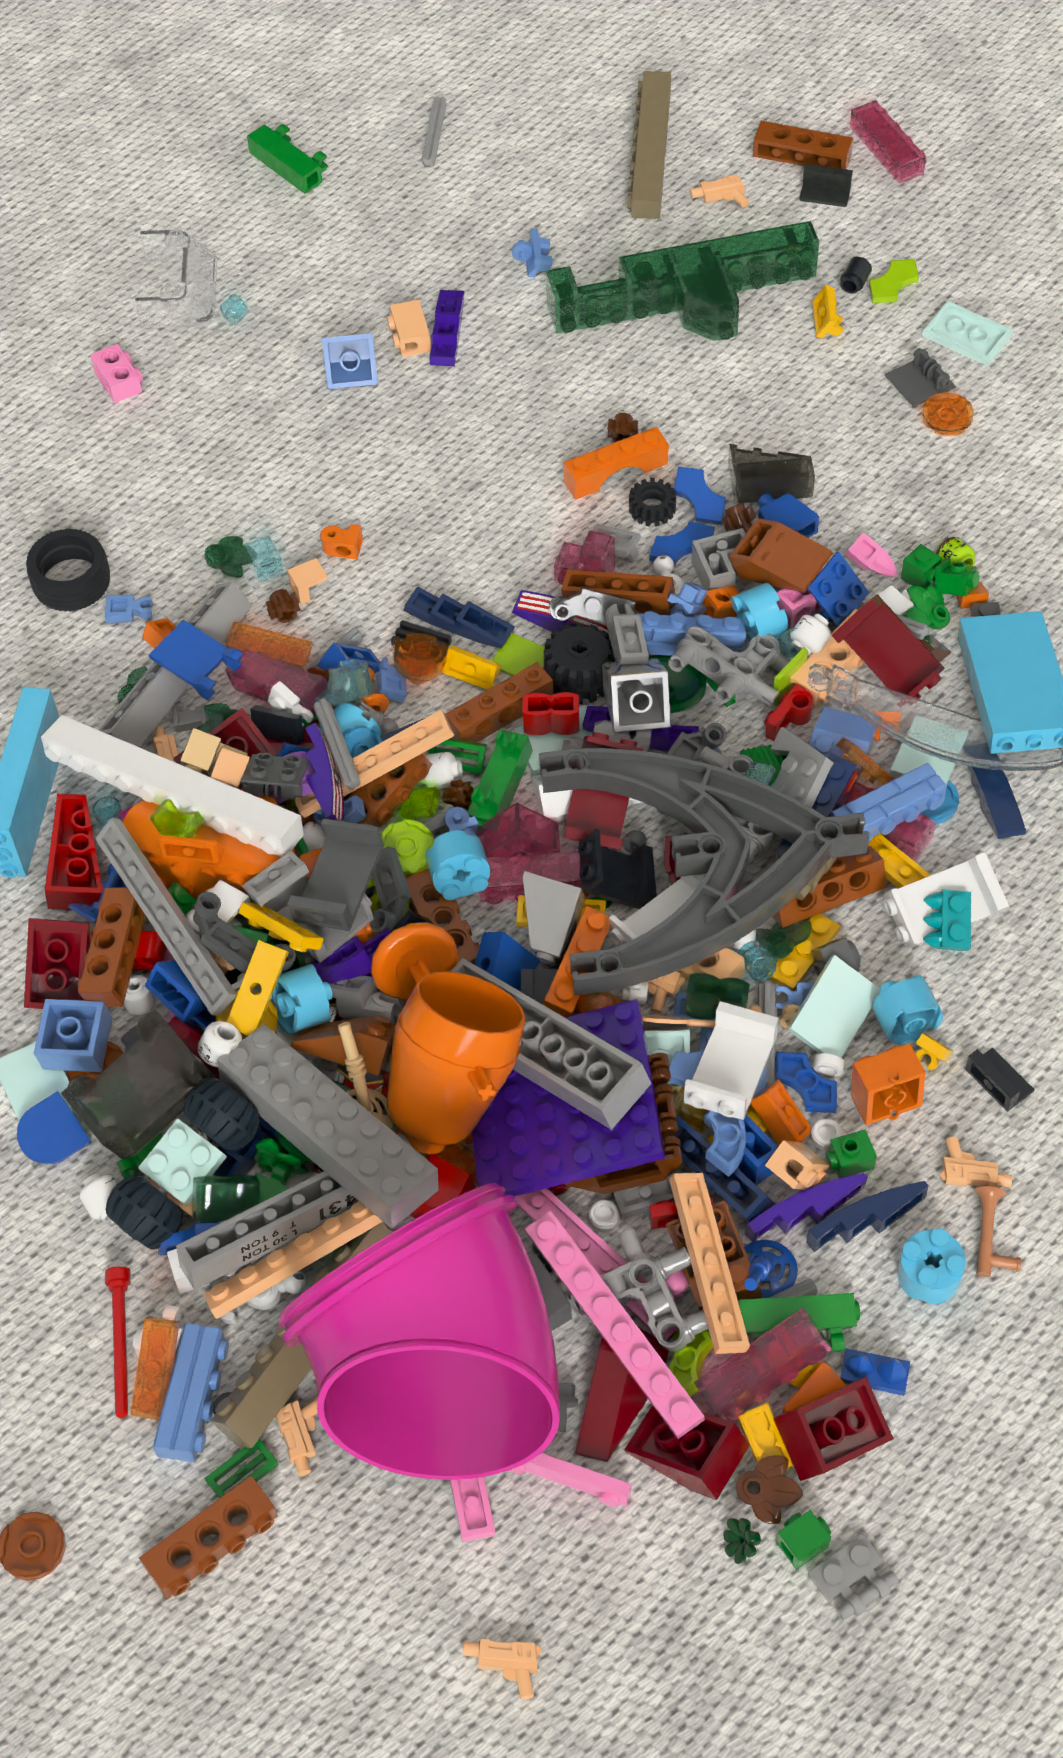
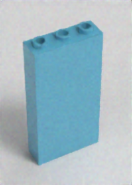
(1014, 680)
(25, 780)

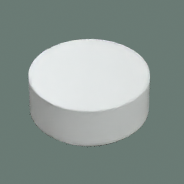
(828, 1064)
(823, 1131)
(604, 1216)

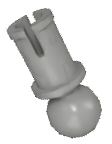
(386, 725)

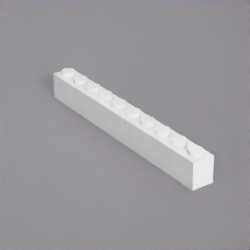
(158, 779)

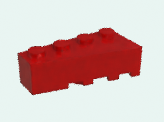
(72, 861)

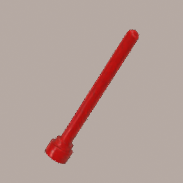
(117, 1281)

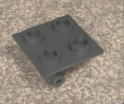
(920, 378)
(270, 770)

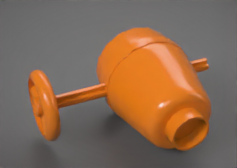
(449, 1040)

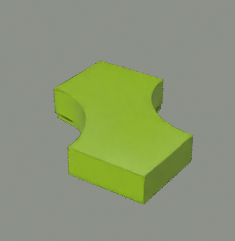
(899, 275)
(688, 1362)

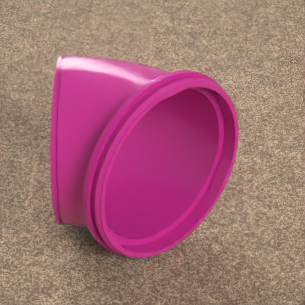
(435, 1346)

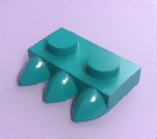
(951, 920)

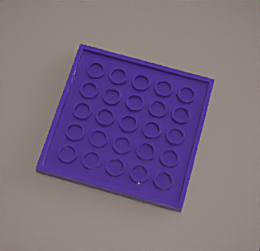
(540, 1141)

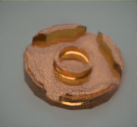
(947, 414)

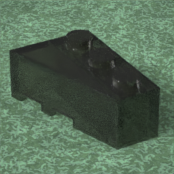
(762, 473)

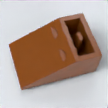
(778, 556)
(734, 1251)

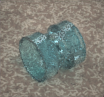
(105, 809)
(757, 961)

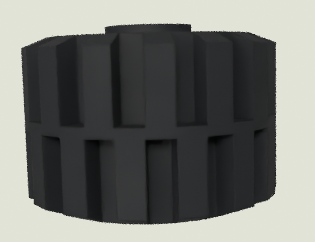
(576, 660)

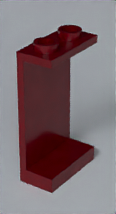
(890, 648)
(596, 808)

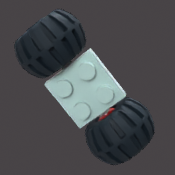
(180, 1157)

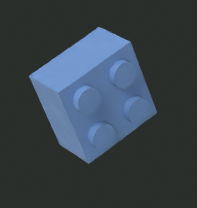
(73, 1035)

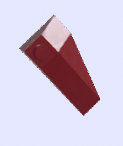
(611, 1403)

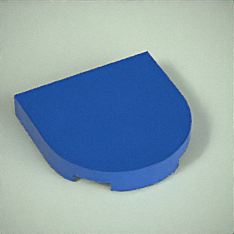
(50, 1132)

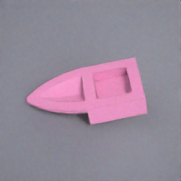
(870, 555)

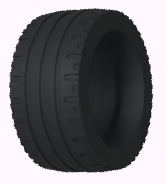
(68, 594)

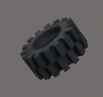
(652, 490)

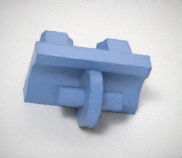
(534, 253)
(689, 600)
(459, 819)

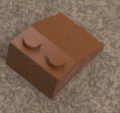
(371, 1036)

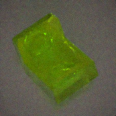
(420, 804)
(174, 822)

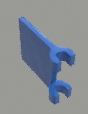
(194, 656)

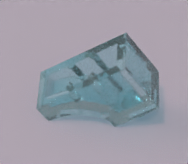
(347, 683)

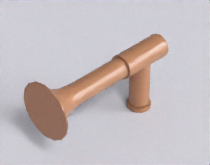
(986, 1260)

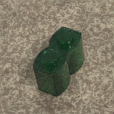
(707, 991)
(223, 1197)

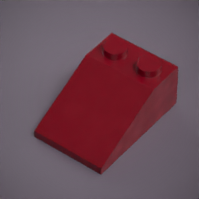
(240, 733)
(54, 960)
(833, 1429)
(698, 1460)

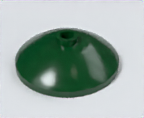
(685, 687)

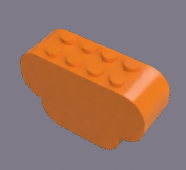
(237, 866)

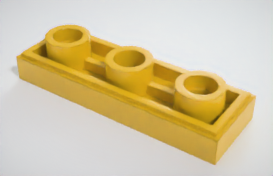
(263, 970)

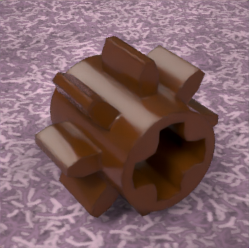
(622, 427)
(738, 517)
(283, 606)
(458, 794)

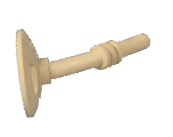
(356, 1069)

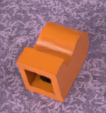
(342, 542)
(719, 602)

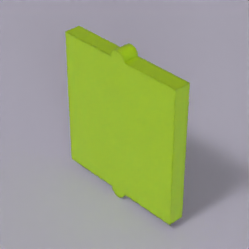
(518, 654)
(783, 678)

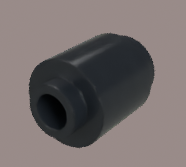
(855, 274)

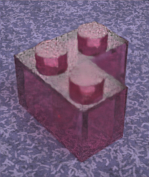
(594, 555)
(519, 832)

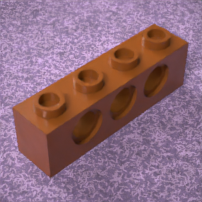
(801, 146)
(647, 591)
(497, 705)
(396, 790)
(844, 882)
(441, 911)
(112, 948)
(216, 1519)

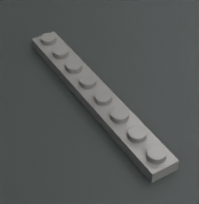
(166, 917)

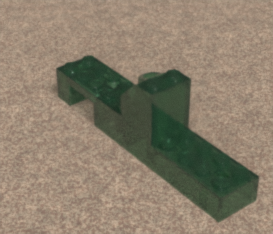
(691, 278)

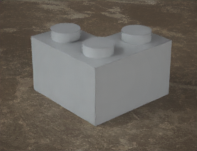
(712, 559)

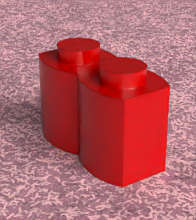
(551, 713)

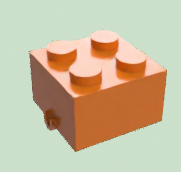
(887, 1084)

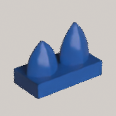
(882, 1372)

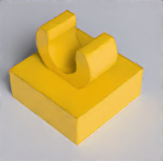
(933, 1049)

